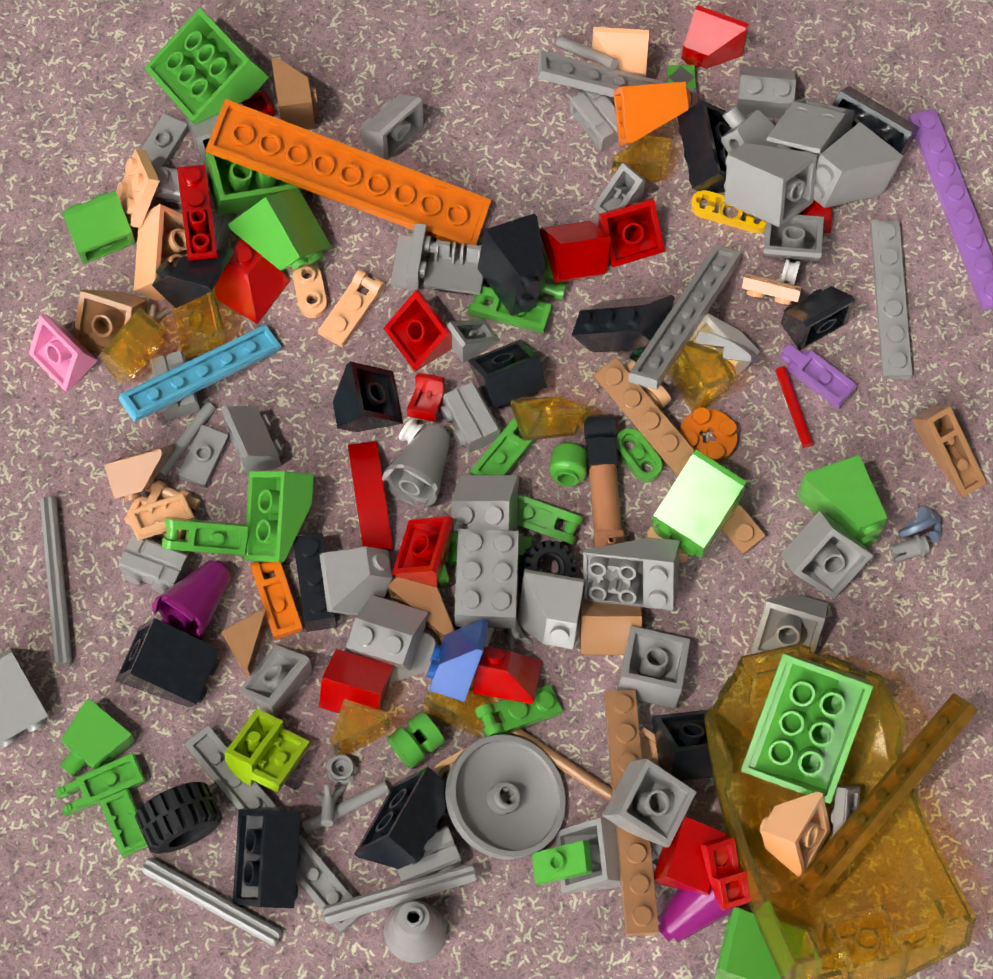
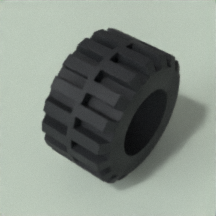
(178, 817)

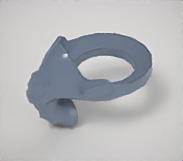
(924, 519)

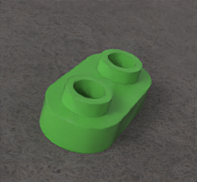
(639, 455)

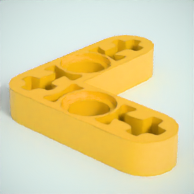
(708, 212)

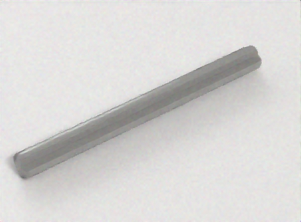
(56, 581)

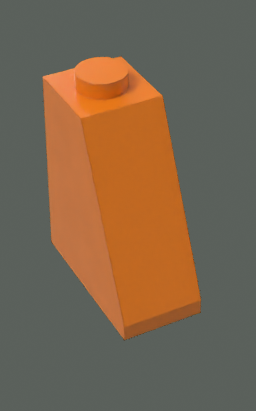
(648, 107)

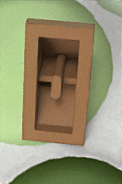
(244, 640)

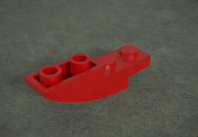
(196, 212)

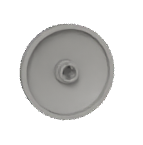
(505, 797)

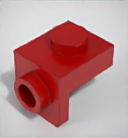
(427, 397)

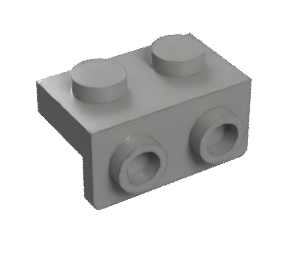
(409, 259)

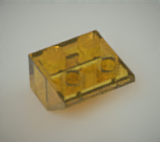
(134, 341)

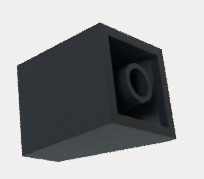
(514, 263)
(169, 664)

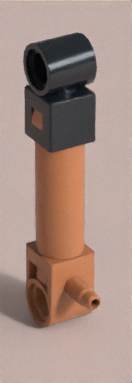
(602, 472)

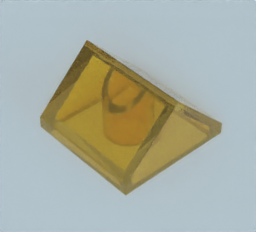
(199, 325)
(549, 417)
(358, 727)

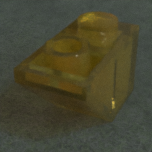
(647, 156)

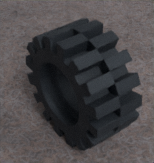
(553, 550)

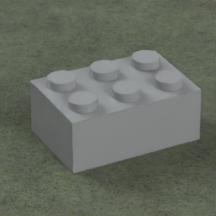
(486, 577)

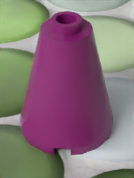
(194, 599)
(689, 913)

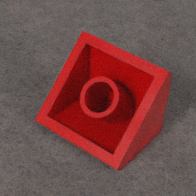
(633, 232)
(576, 250)
(419, 332)
(424, 550)
(355, 680)
(682, 862)

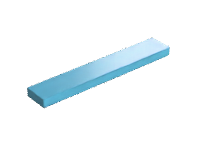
(199, 373)

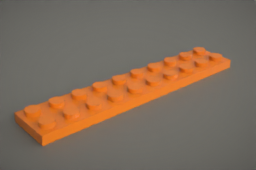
(347, 174)

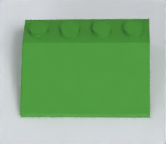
(204, 68)
(807, 726)

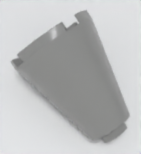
(419, 467)
(417, 940)

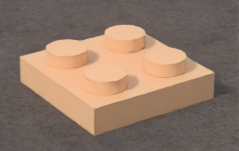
(137, 187)

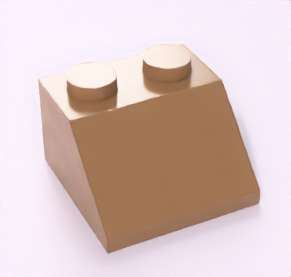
(295, 97)

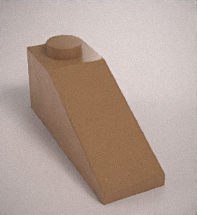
(949, 448)
(423, 598)

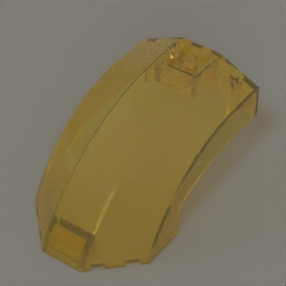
(895, 900)

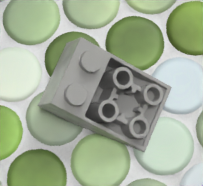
(811, 126)
(633, 573)

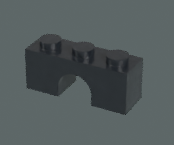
(311, 584)

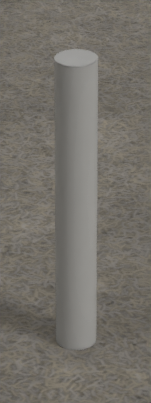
(587, 52)
(187, 437)
(348, 805)

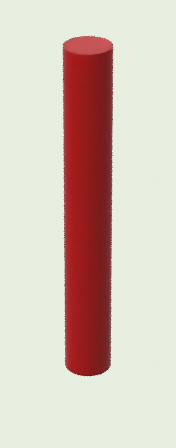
(794, 407)

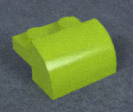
(265, 751)

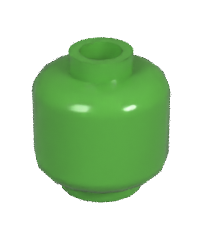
(568, 464)

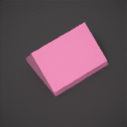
(60, 352)

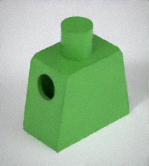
(93, 739)

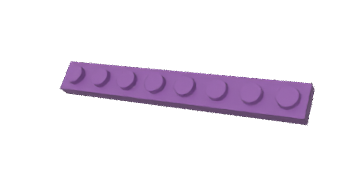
(956, 204)

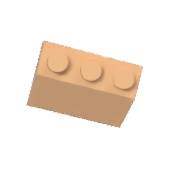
(158, 241)

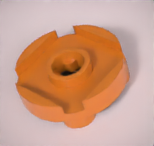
(710, 420)

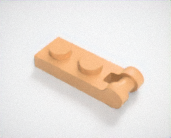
(351, 309)

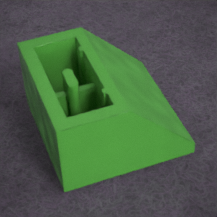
(98, 227)

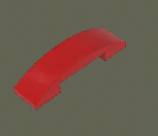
(370, 495)

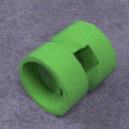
(407, 746)

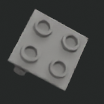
(454, 268)

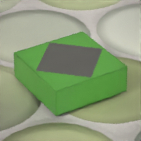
(682, 73)

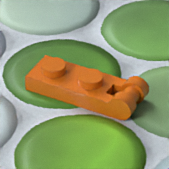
(276, 599)

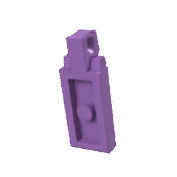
(818, 375)

